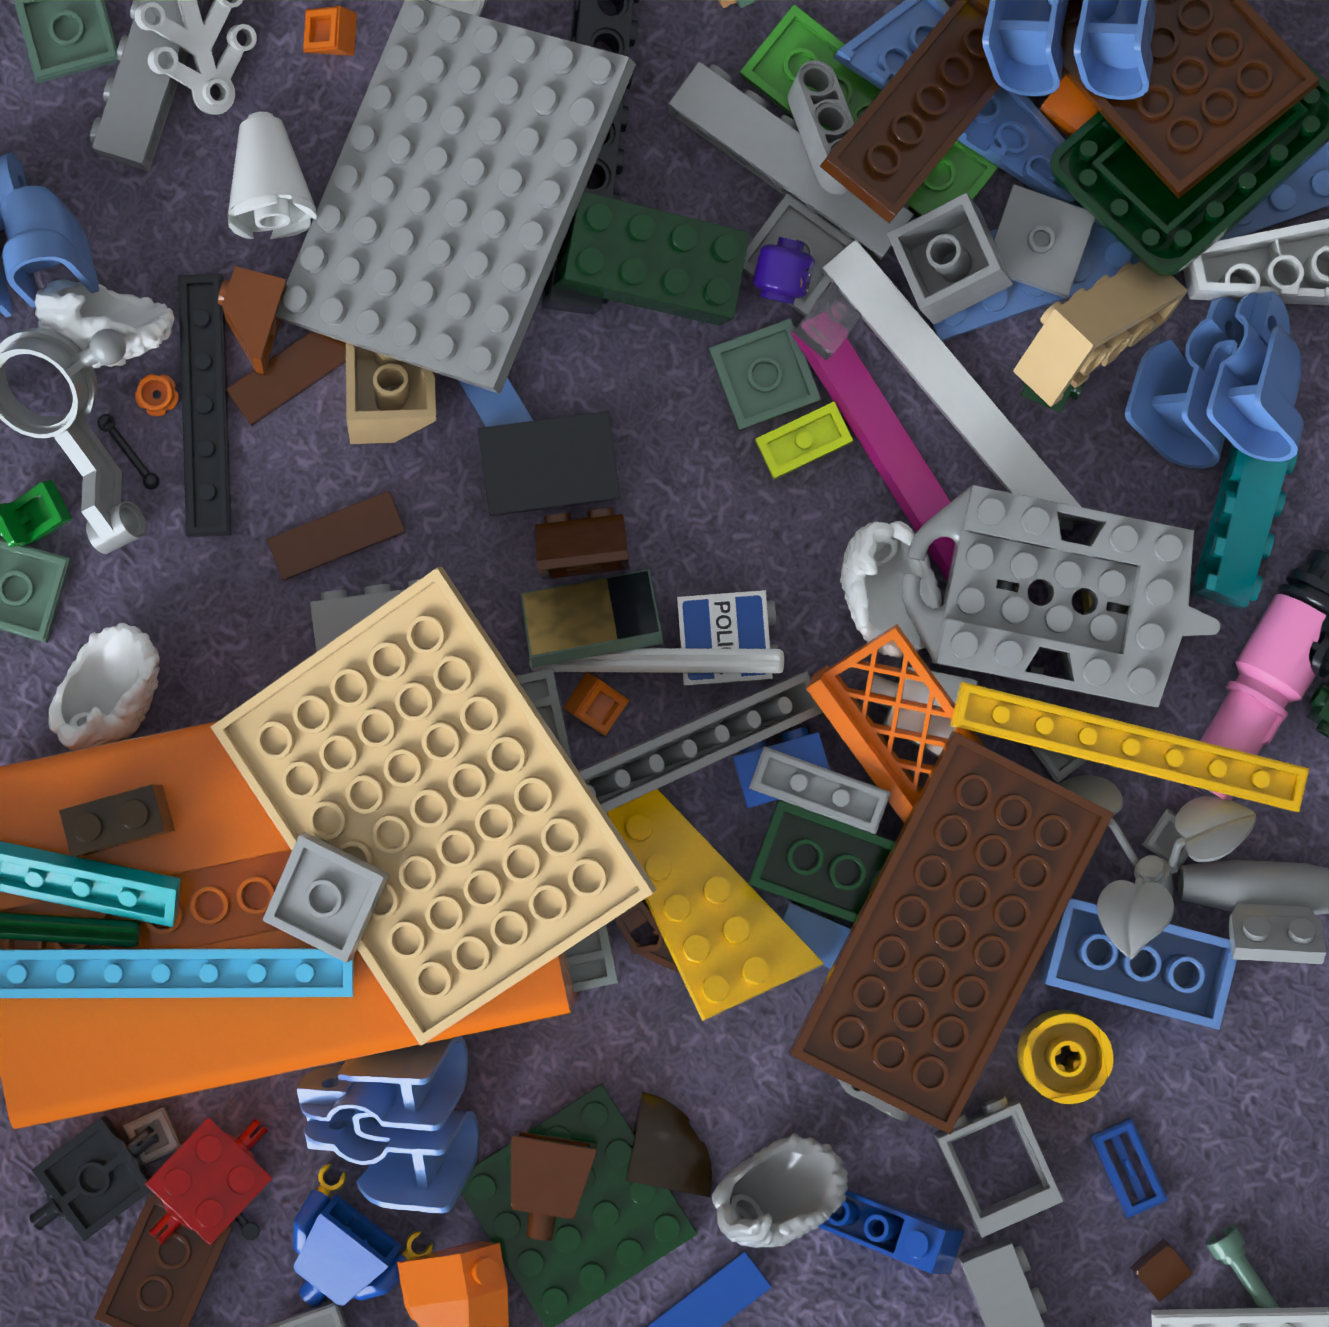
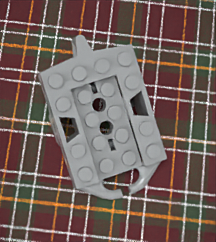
(992, 627)

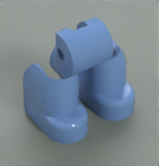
(1109, 46)
(39, 236)
(1233, 385)
(416, 1143)

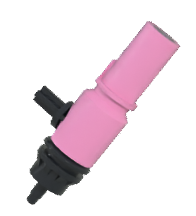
(1276, 662)

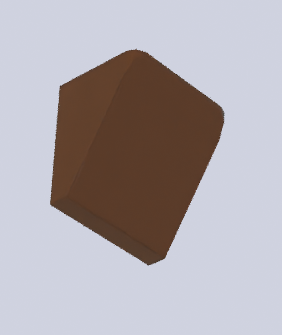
(1161, 1270)

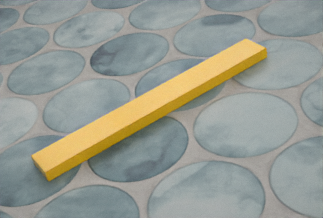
(1129, 747)

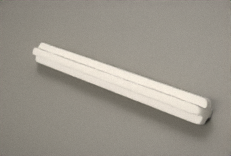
(677, 661)

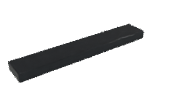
(204, 406)

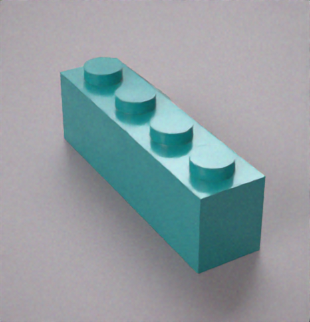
(1240, 529)

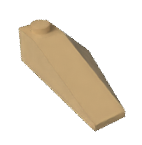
(386, 397)

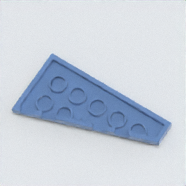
(1007, 129)

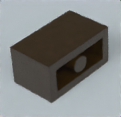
(116, 820)

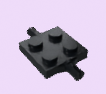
(93, 1178)

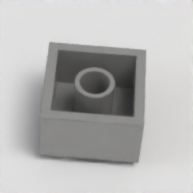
(950, 259)

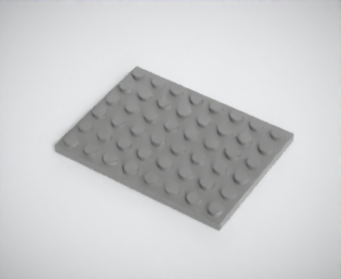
(454, 192)

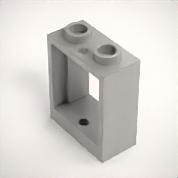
(1017, 1206)

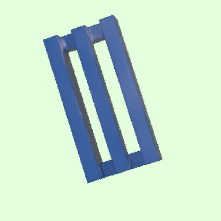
(1144, 1203)

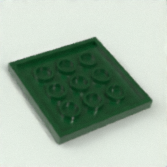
(615, 1227)

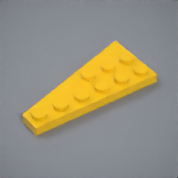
(708, 915)

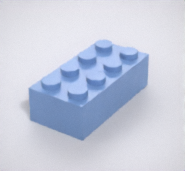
(1173, 975)

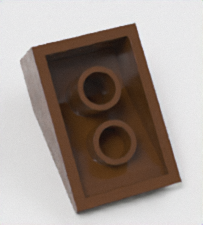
(581, 545)

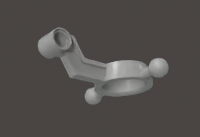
(110, 521)

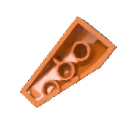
(456, 1287)

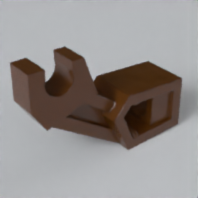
(655, 952)

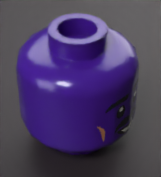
(783, 271)

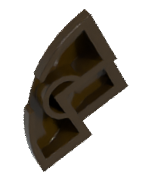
(668, 1150)

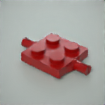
(208, 1181)

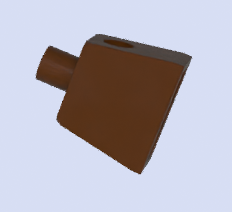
(548, 1179)

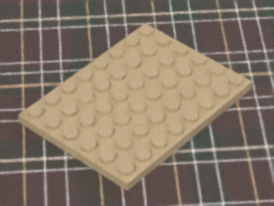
(443, 774)

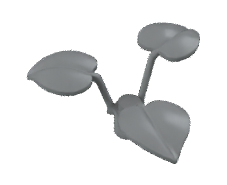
(1143, 909)

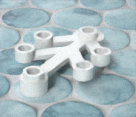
(198, 40)

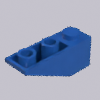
(896, 1233)

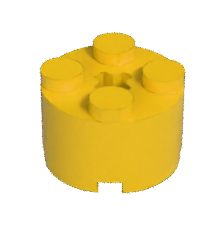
(1085, 1070)

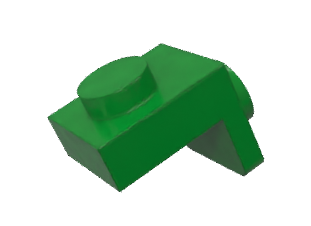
(33, 515)

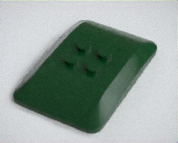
(1171, 231)

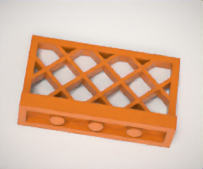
(866, 737)

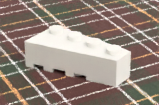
(1280, 260)

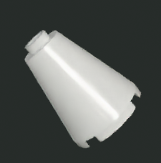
(268, 182)

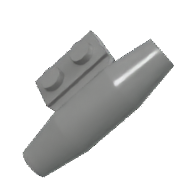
(1269, 904)

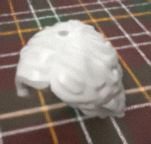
(78, 314)
(873, 582)
(106, 689)

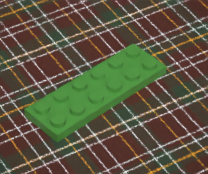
(803, 39)

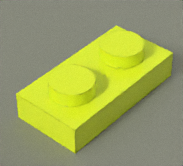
(803, 440)

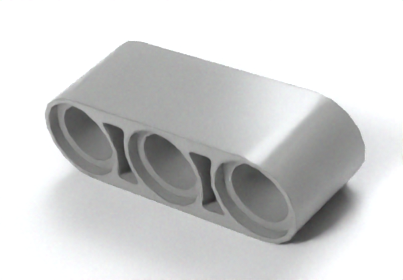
(818, 108)

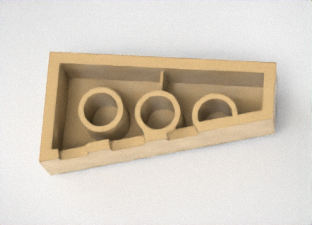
(1096, 328)

